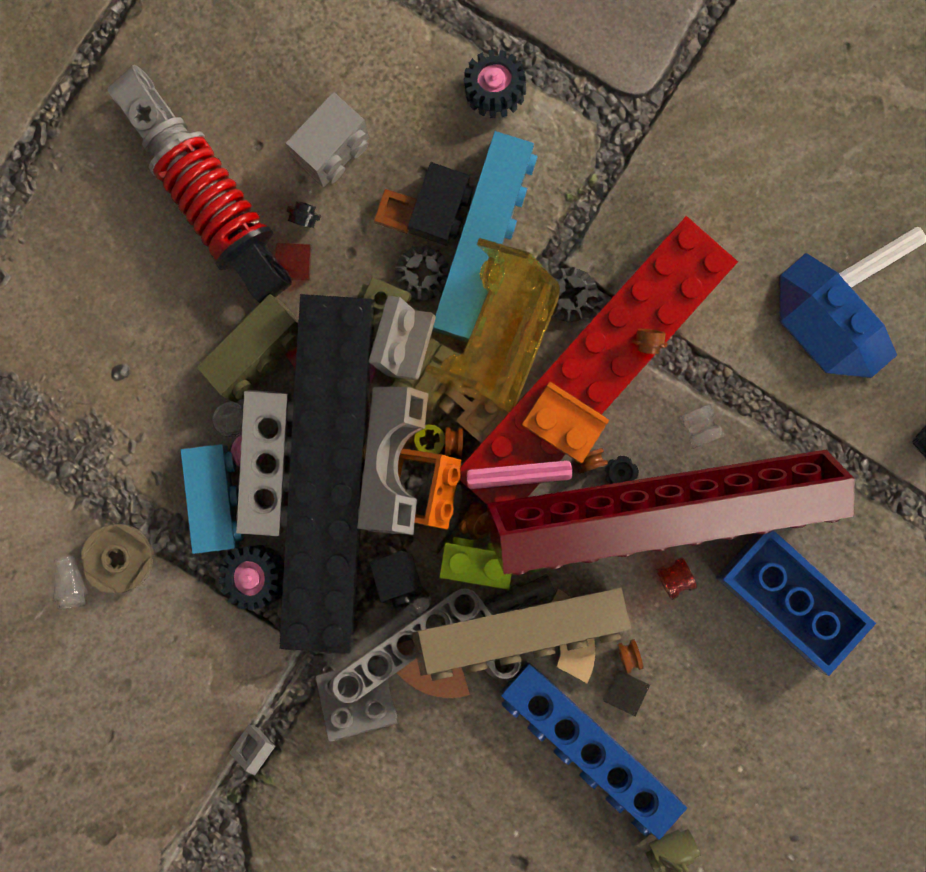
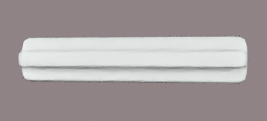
(884, 256)

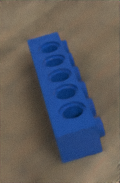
(664, 805)

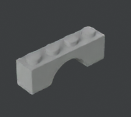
(394, 418)

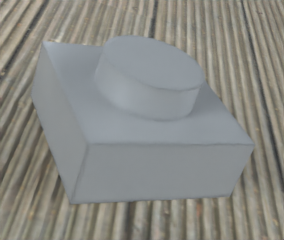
(252, 749)

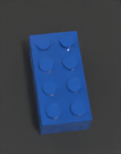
(796, 601)

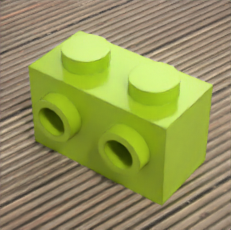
(473, 564)

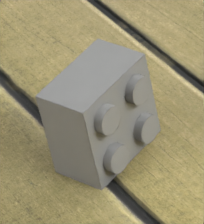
(329, 140)

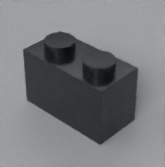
(440, 203)

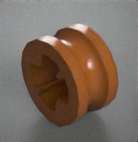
(454, 442)
(592, 461)
(630, 656)

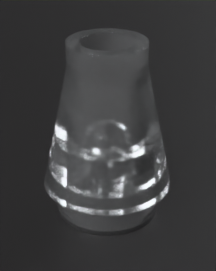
(68, 584)

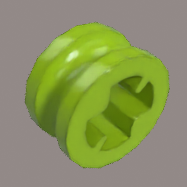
(422, 433)

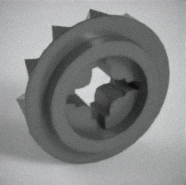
(408, 281)
(585, 299)

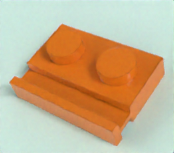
(565, 422)

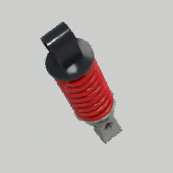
(201, 187)

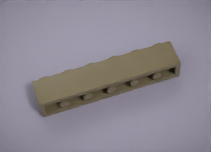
(519, 632)

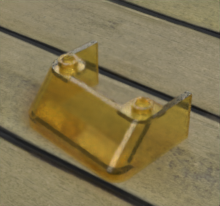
(506, 330)

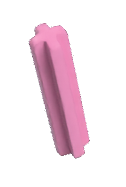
(519, 474)

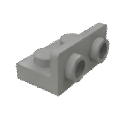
(401, 339)

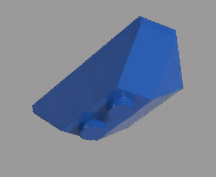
(832, 321)

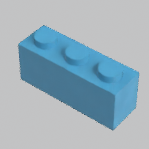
(211, 498)

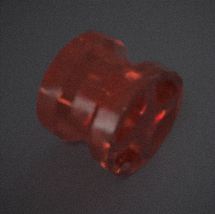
(676, 578)

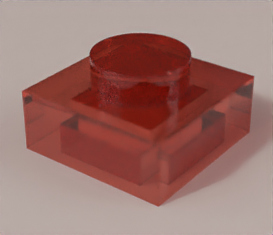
(295, 259)

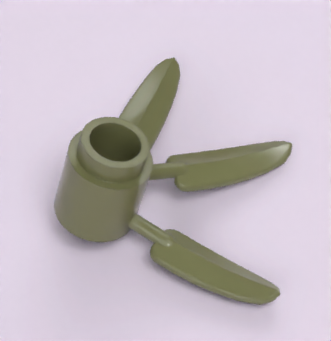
(673, 852)

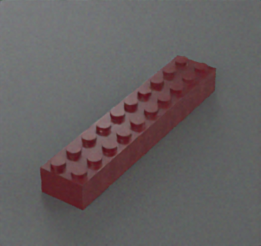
(669, 511)

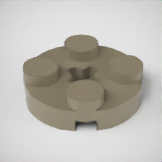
(97, 561)

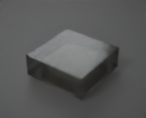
(626, 692)

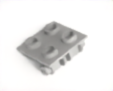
(365, 714)

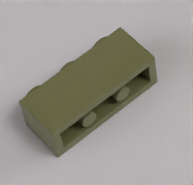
(251, 349)

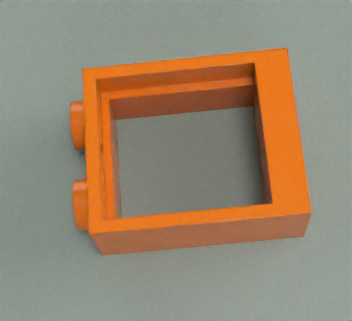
(442, 489)

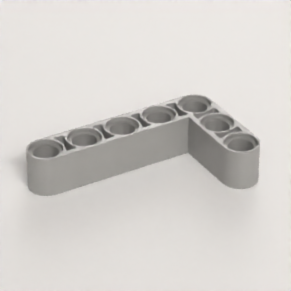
(396, 661)

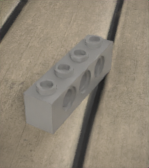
(251, 515)

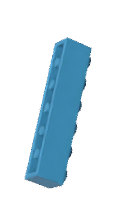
(488, 219)

